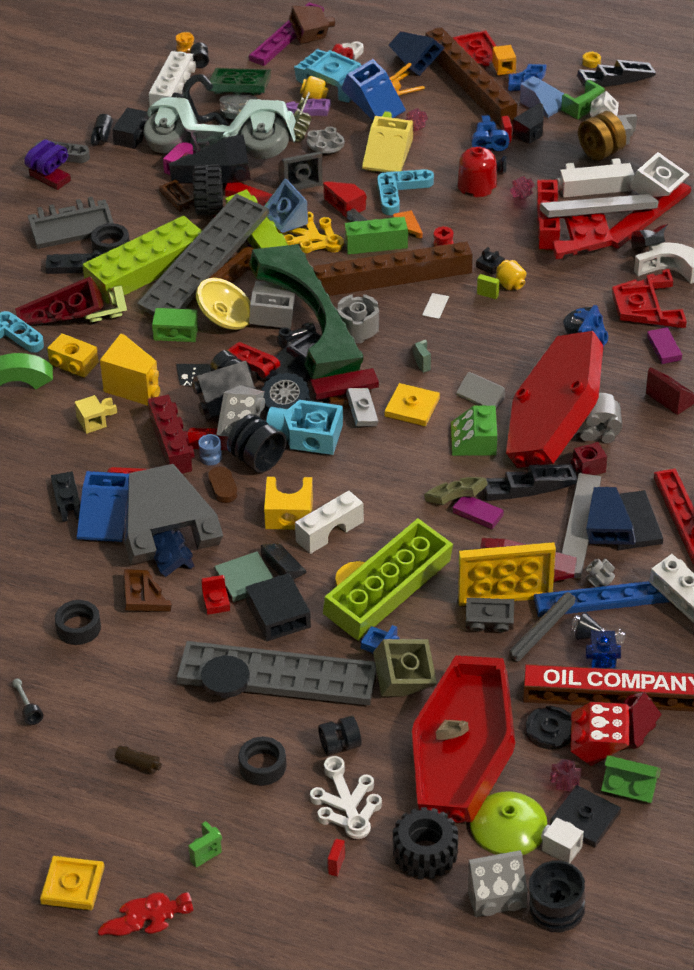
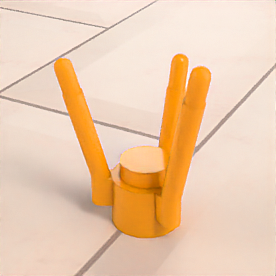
(397, 77)

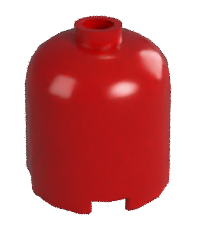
(477, 172)

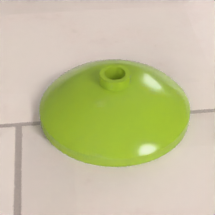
(506, 832)

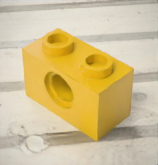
(73, 355)

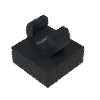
(489, 261)

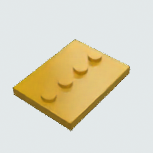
(506, 572)

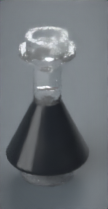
(584, 624)

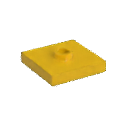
(412, 404)
(72, 883)

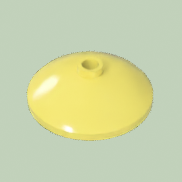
(223, 303)

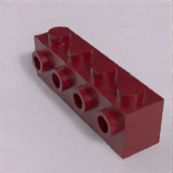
(169, 433)

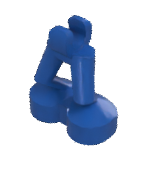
(496, 139)

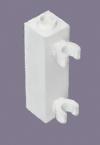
(595, 179)

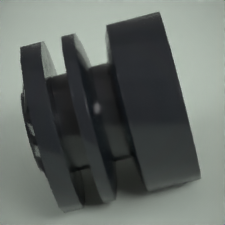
(256, 443)
(557, 896)

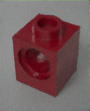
(589, 459)

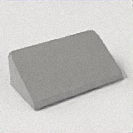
(481, 391)

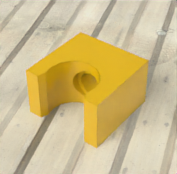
(285, 509)

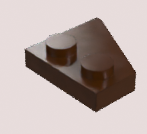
(142, 592)

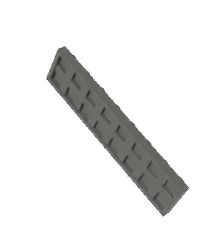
(205, 255)
(287, 672)

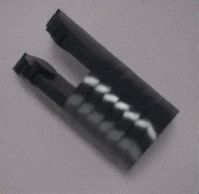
(101, 129)

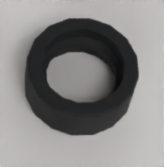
(109, 231)
(82, 635)
(261, 745)

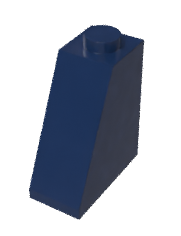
(416, 50)
(608, 518)

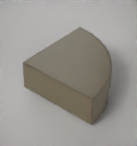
(451, 729)

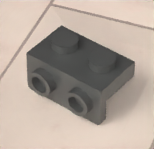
(489, 614)

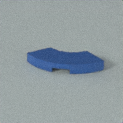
(535, 70)

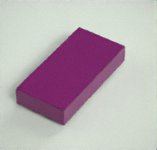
(664, 345)
(478, 511)

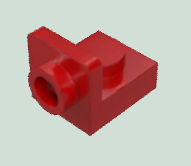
(215, 594)

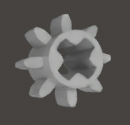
(600, 572)

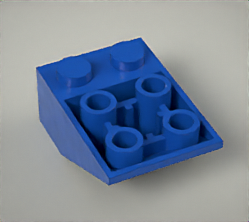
(373, 90)
(103, 506)

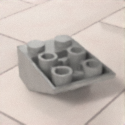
(271, 305)

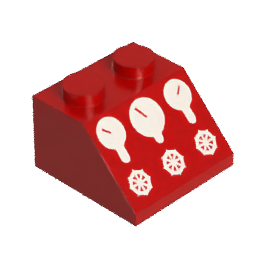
(599, 730)

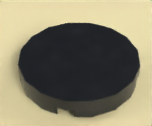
(225, 676)
(549, 727)

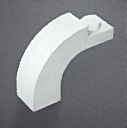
(667, 256)

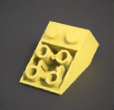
(388, 144)

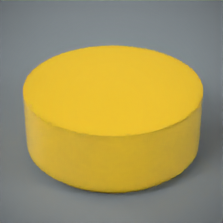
(591, 59)

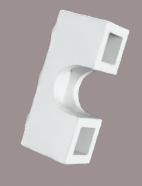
(315, 527)

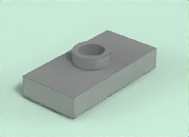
(362, 407)

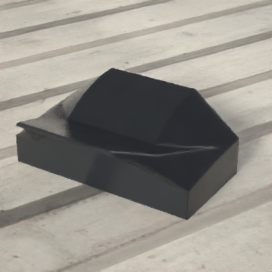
(647, 237)

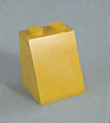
(129, 371)

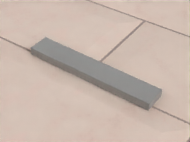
(598, 205)
(576, 536)

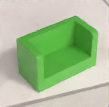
(581, 105)
(175, 325)

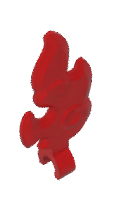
(153, 907)

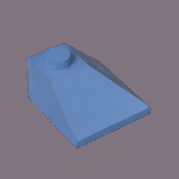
(537, 91)

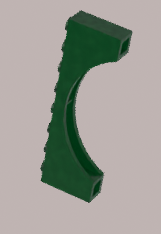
(289, 268)

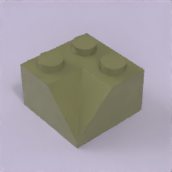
(404, 666)

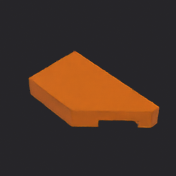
(412, 224)

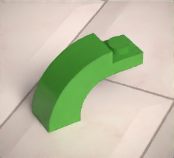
(25, 368)

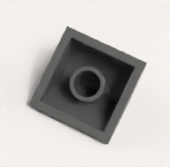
(302, 170)

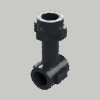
(286, 335)

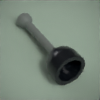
(31, 712)

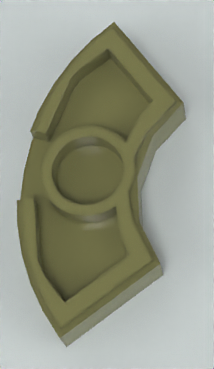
(465, 487)

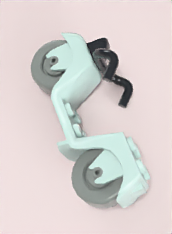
(174, 120)

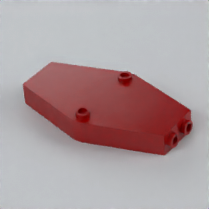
(555, 399)
(462, 770)

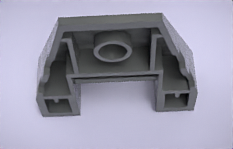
(161, 502)

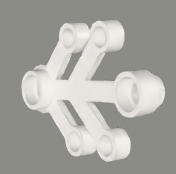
(346, 801)

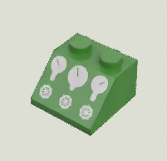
(475, 432)

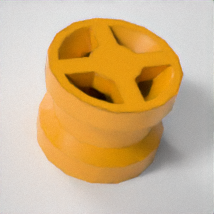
(184, 42)

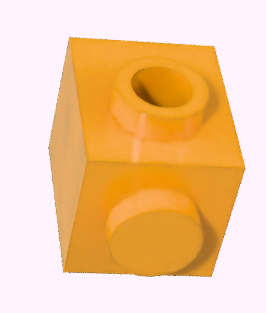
(504, 60)

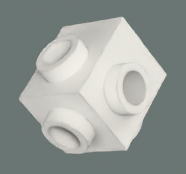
(603, 103)

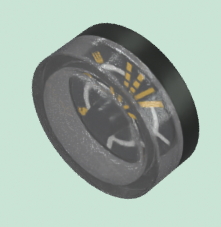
(232, 104)

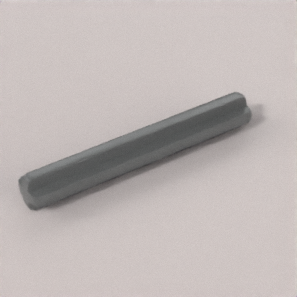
(542, 626)

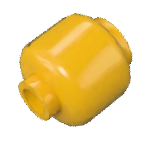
(316, 88)
(511, 275)

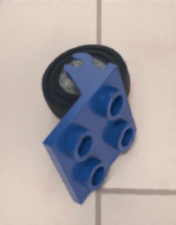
(586, 320)

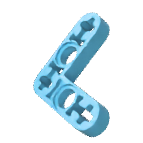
(417, 179)
(21, 339)

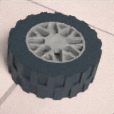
(284, 386)

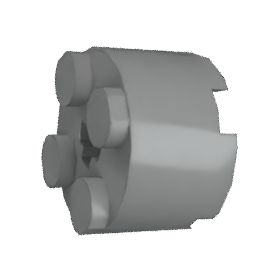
(360, 316)
(603, 421)

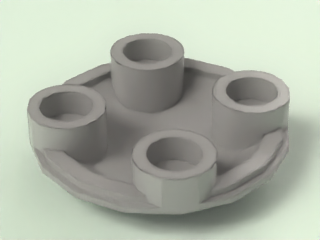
(325, 140)

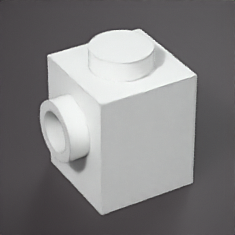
(562, 840)

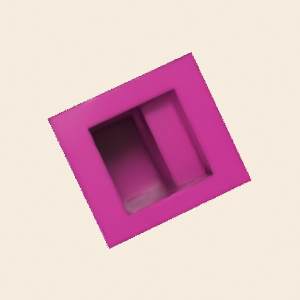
(176, 153)

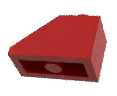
(344, 196)

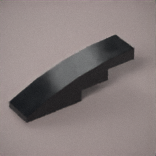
(621, 73)
(535, 481)

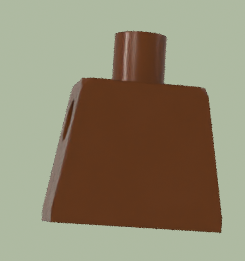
(310, 23)

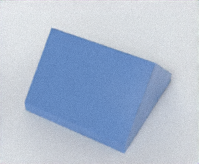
(287, 207)

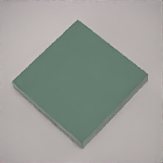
(242, 573)

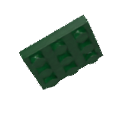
(240, 80)

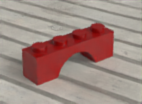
(547, 227)

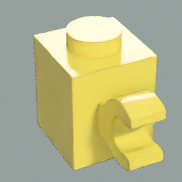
(92, 413)

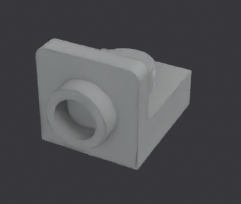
(629, 123)

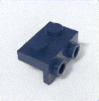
(171, 551)

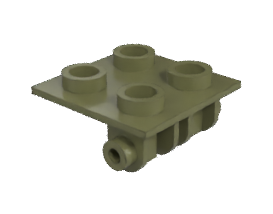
(302, 120)

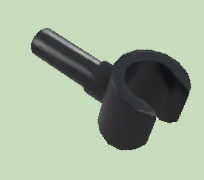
(502, 164)

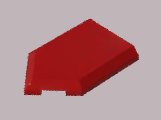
(478, 46)

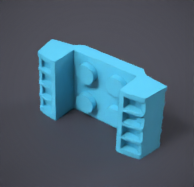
(329, 67)

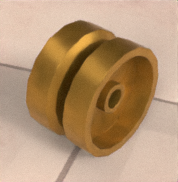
(602, 135)

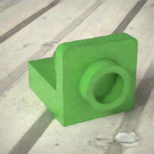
(205, 847)

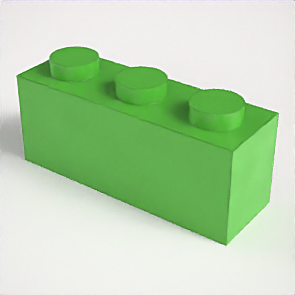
(376, 235)

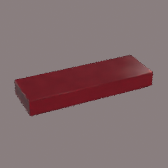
(339, 384)

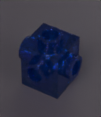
(603, 654)

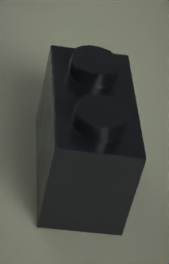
(130, 128)

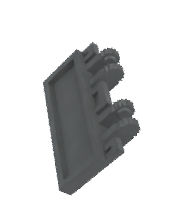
(69, 224)

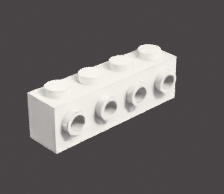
(172, 76)
(675, 583)

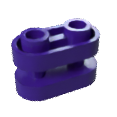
(46, 157)

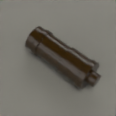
(139, 759)

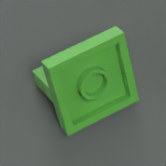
(630, 778)

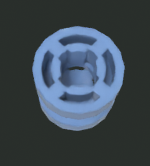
(210, 449)

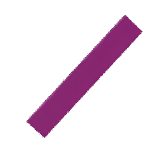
(275, 43)

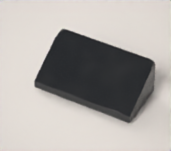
(281, 560)

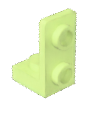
(117, 298)

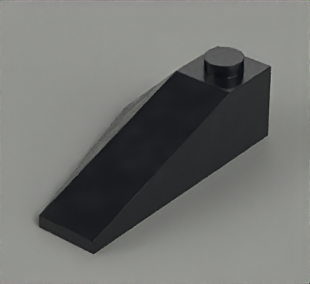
(227, 152)

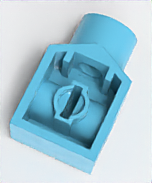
(309, 425)

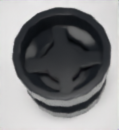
(200, 54)

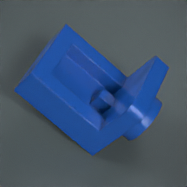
(375, 636)

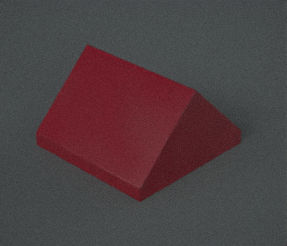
(668, 391)

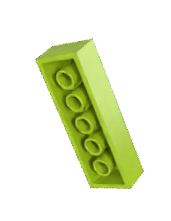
(141, 258)
(387, 579)

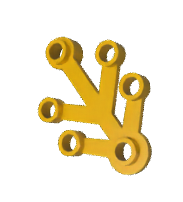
(331, 241)

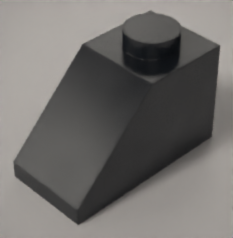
(529, 124)

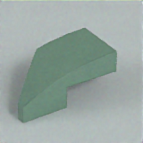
(422, 355)

